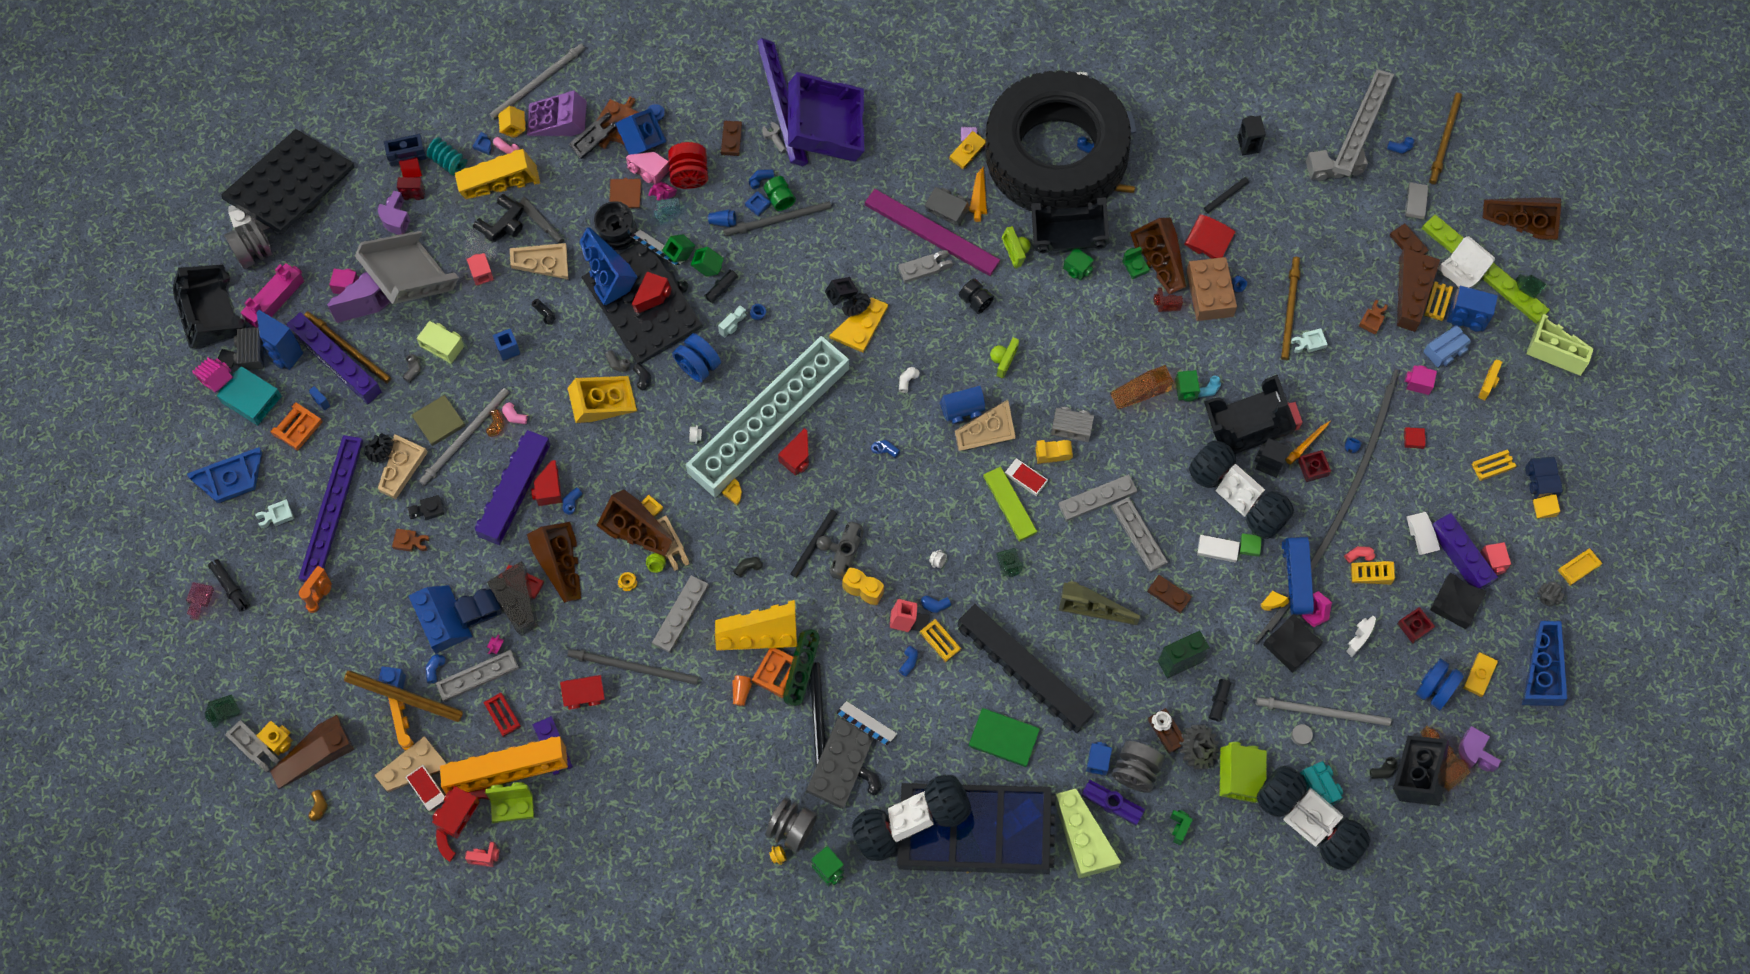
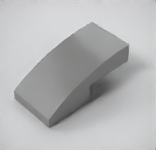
(1416, 200)

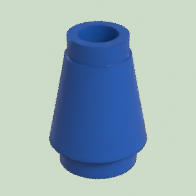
(722, 218)

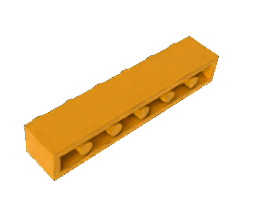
(505, 765)

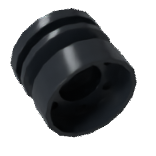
(616, 217)

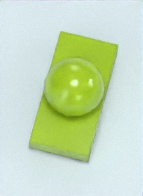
(1016, 246)
(1004, 356)

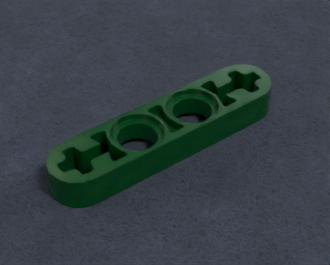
(798, 666)

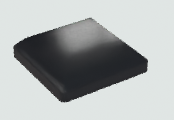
(227, 357)
(921, 622)

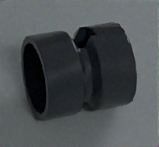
(975, 295)

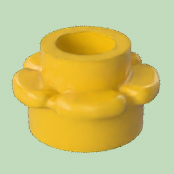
(627, 577)
(778, 855)

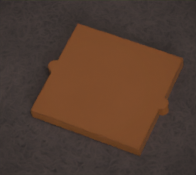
(626, 191)

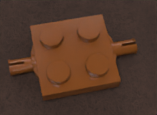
(618, 112)

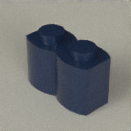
(1544, 477)
(477, 608)

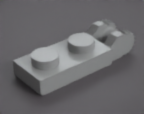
(924, 266)
(250, 744)

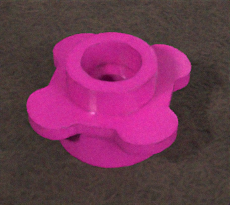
(495, 644)

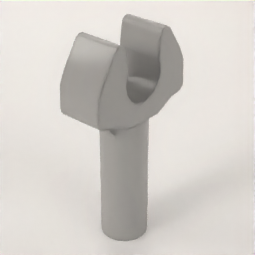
(774, 136)

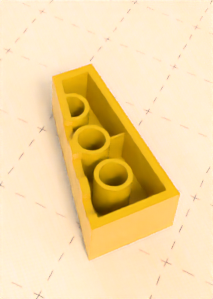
(497, 175)
(758, 629)

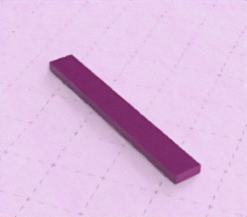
(932, 232)

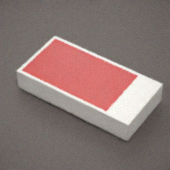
(1026, 477)
(425, 787)

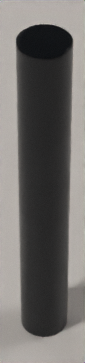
(1227, 194)

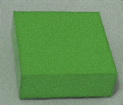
(1250, 545)

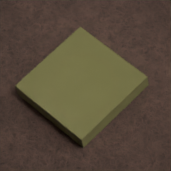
(438, 420)

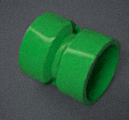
(779, 193)

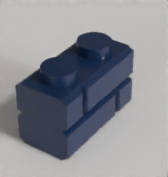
(405, 148)

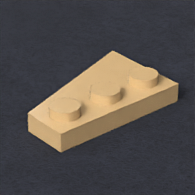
(542, 259)

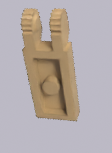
(676, 546)

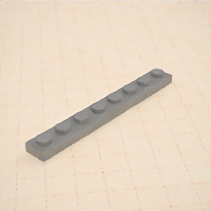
(1363, 123)

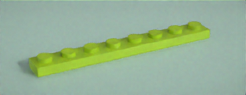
(1494, 276)

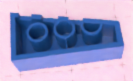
(1546, 670)

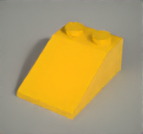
(601, 398)

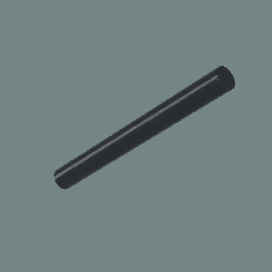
(812, 545)

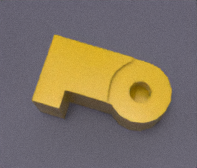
(1053, 451)

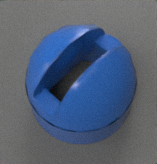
(1238, 279)
(756, 309)
(1353, 444)

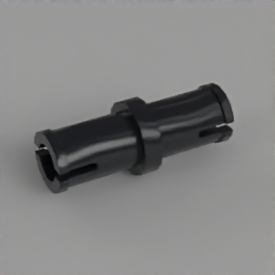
(721, 286)
(1220, 700)

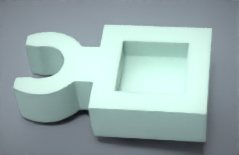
(729, 324)
(1311, 340)
(278, 514)

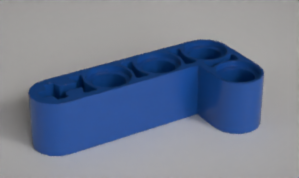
(1299, 575)

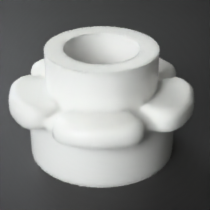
(695, 434)
(938, 559)
(1162, 716)

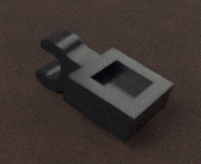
(430, 508)

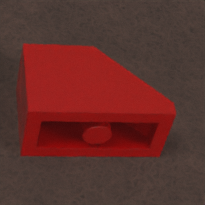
(651, 292)
(795, 454)
(547, 486)

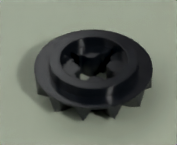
(856, 304)
(381, 452)

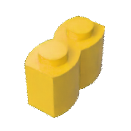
(867, 588)

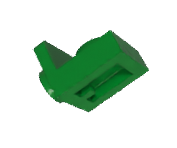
(1135, 262)
(1180, 830)

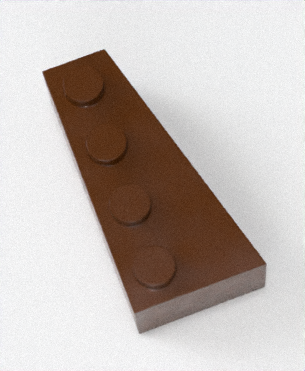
(1415, 283)

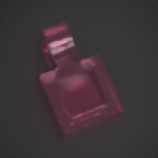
(198, 596)

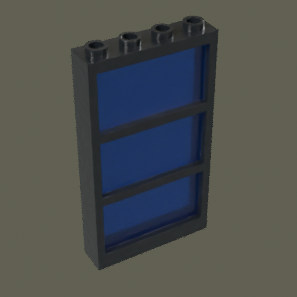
(1001, 835)

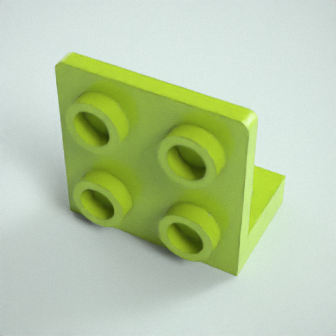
(510, 802)

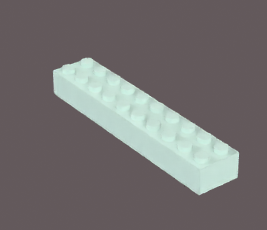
(767, 416)

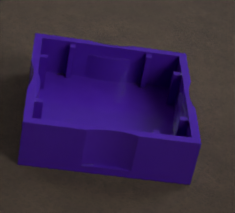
(825, 117)

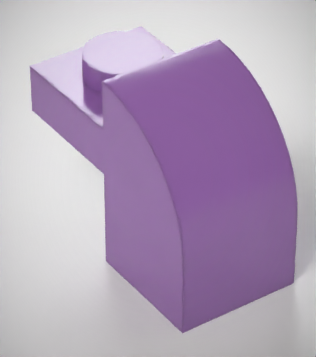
(391, 216)
(1472, 750)

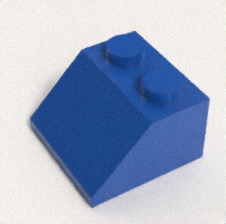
(640, 132)

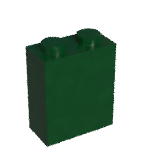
(1183, 654)

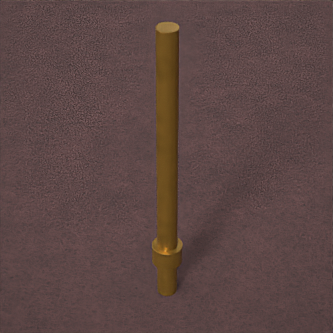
(1437, 165)
(1294, 276)
(320, 324)

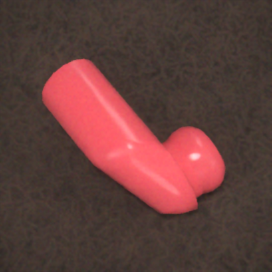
(1359, 551)

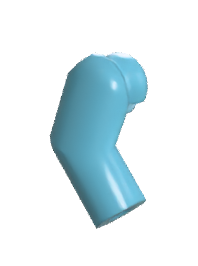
(1212, 387)

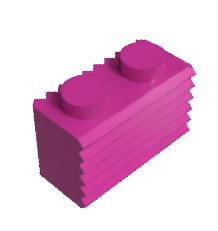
(213, 374)

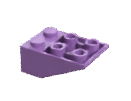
(557, 115)
(358, 300)

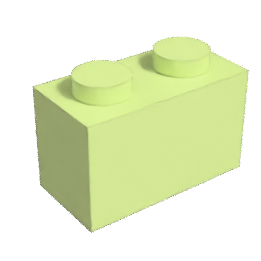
(440, 341)

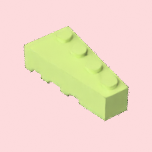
(1084, 837)

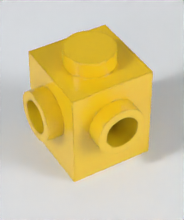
(512, 121)
(275, 738)

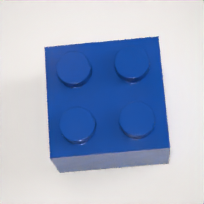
(1472, 308)

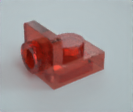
(1167, 303)

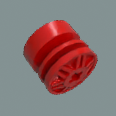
(688, 165)

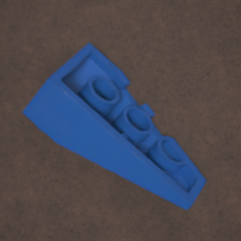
(611, 272)

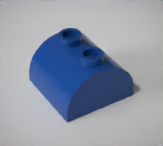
(963, 404)

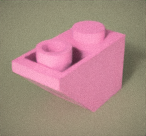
(648, 165)

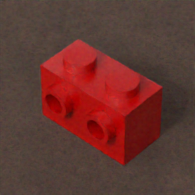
(581, 691)

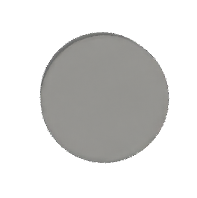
(1301, 735)

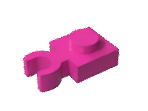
(662, 191)

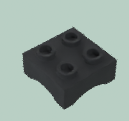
(1457, 601)
(1292, 643)

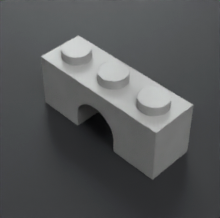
(1321, 166)

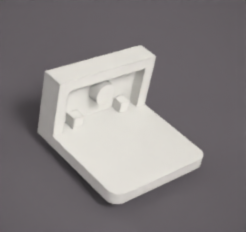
(1467, 263)

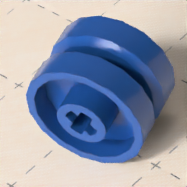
(696, 357)
(1442, 686)

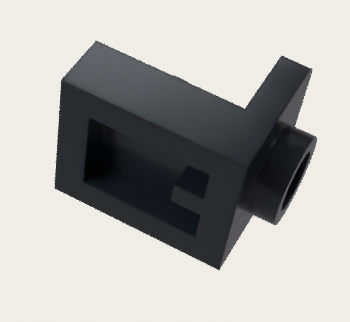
(840, 289)

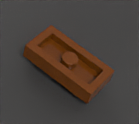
(731, 138)
(1407, 239)
(1169, 594)
(1170, 738)

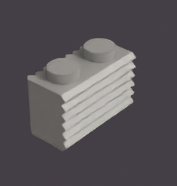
(1072, 424)

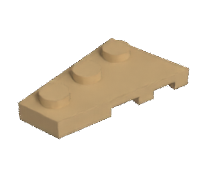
(986, 429)
(401, 466)
(419, 754)

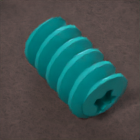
(446, 156)

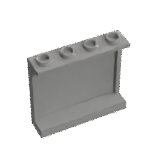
(404, 268)

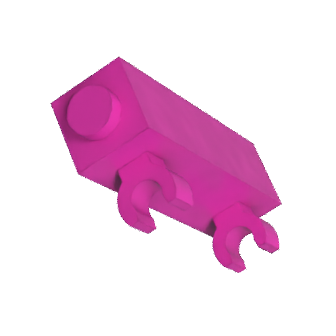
(273, 294)

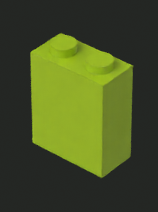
(1242, 771)

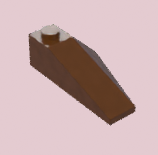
(1162, 251)
(630, 520)

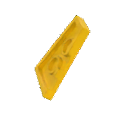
(859, 329)

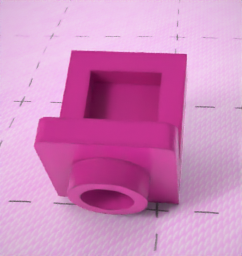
(1321, 611)

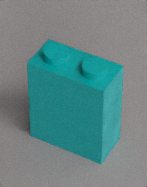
(249, 395)

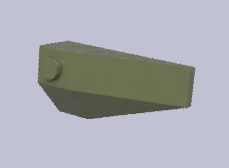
(1084, 601)

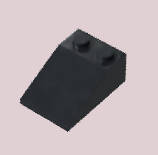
(1422, 771)

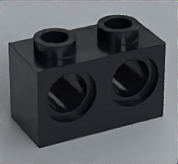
(1251, 135)

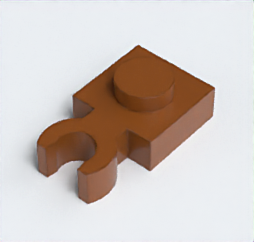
(1373, 318)
(407, 540)

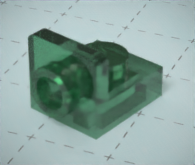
(1530, 285)
(1009, 562)
(221, 710)

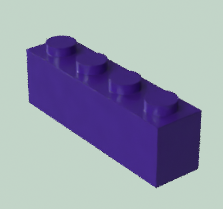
(1463, 552)

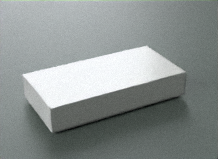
(1218, 548)

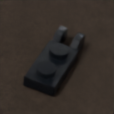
(592, 136)

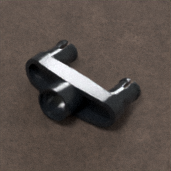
(506, 224)

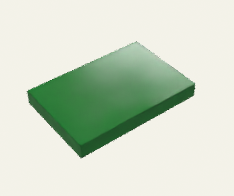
(1004, 737)

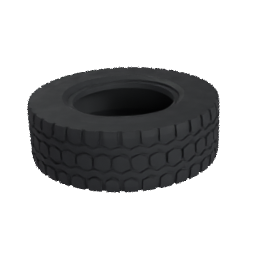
(1057, 98)

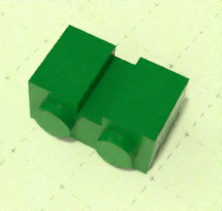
(828, 866)

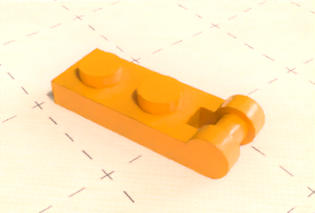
(401, 723)

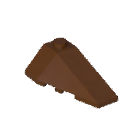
(1534, 215)
(554, 551)
(321, 746)

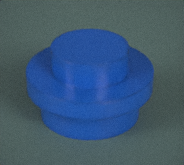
(658, 111)

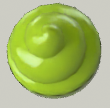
(655, 562)

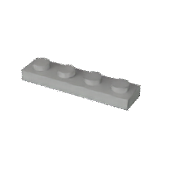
(1097, 497)
(680, 614)

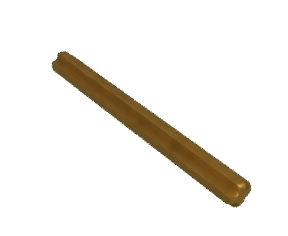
(403, 696)

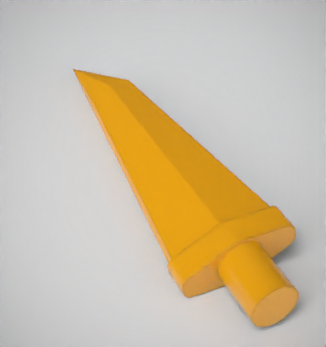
(978, 199)
(1296, 453)

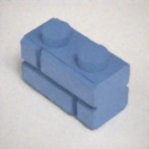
(1447, 346)

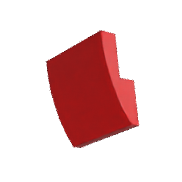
(1209, 237)

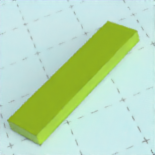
(1010, 504)

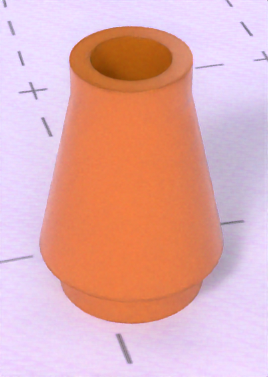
(741, 689)

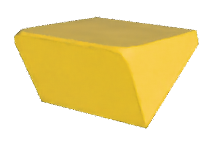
(1546, 506)

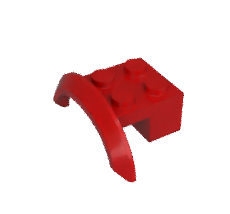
(454, 816)

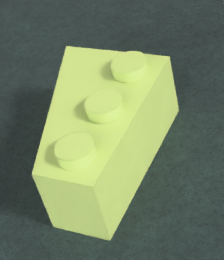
(1558, 347)

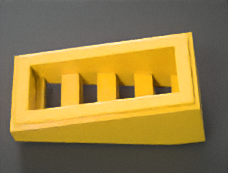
(1381, 579)

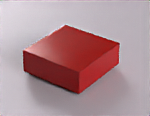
(410, 167)
(1414, 437)

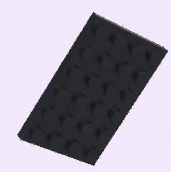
(288, 181)
(656, 328)

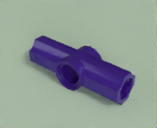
(1100, 795)

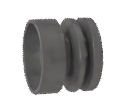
(248, 244)
(1138, 766)
(790, 824)

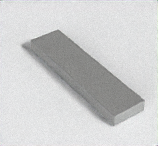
(1139, 534)
(477, 675)

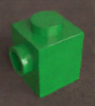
(678, 248)
(707, 261)
(1078, 264)
(1187, 385)

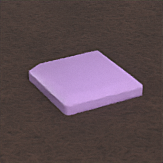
(965, 131)

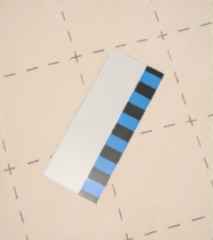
(653, 244)
(866, 723)

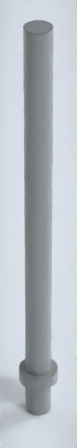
(573, 53)
(431, 473)
(1271, 703)

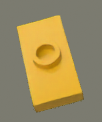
(967, 150)
(1491, 380)
(1480, 674)

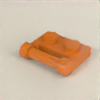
(301, 428)
(318, 585)
(770, 670)

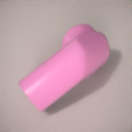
(503, 146)
(512, 416)

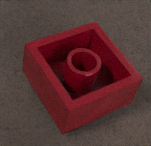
(411, 188)
(1314, 466)
(1416, 625)

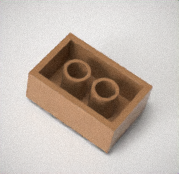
(1211, 289)

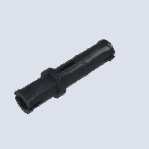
(232, 590)

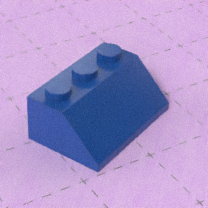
(278, 341)
(438, 618)

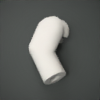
(905, 377)

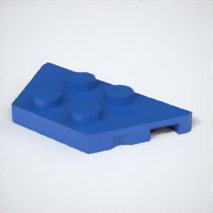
(230, 476)

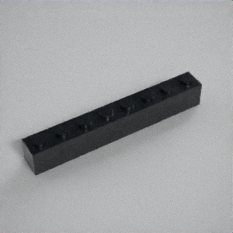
(1025, 668)

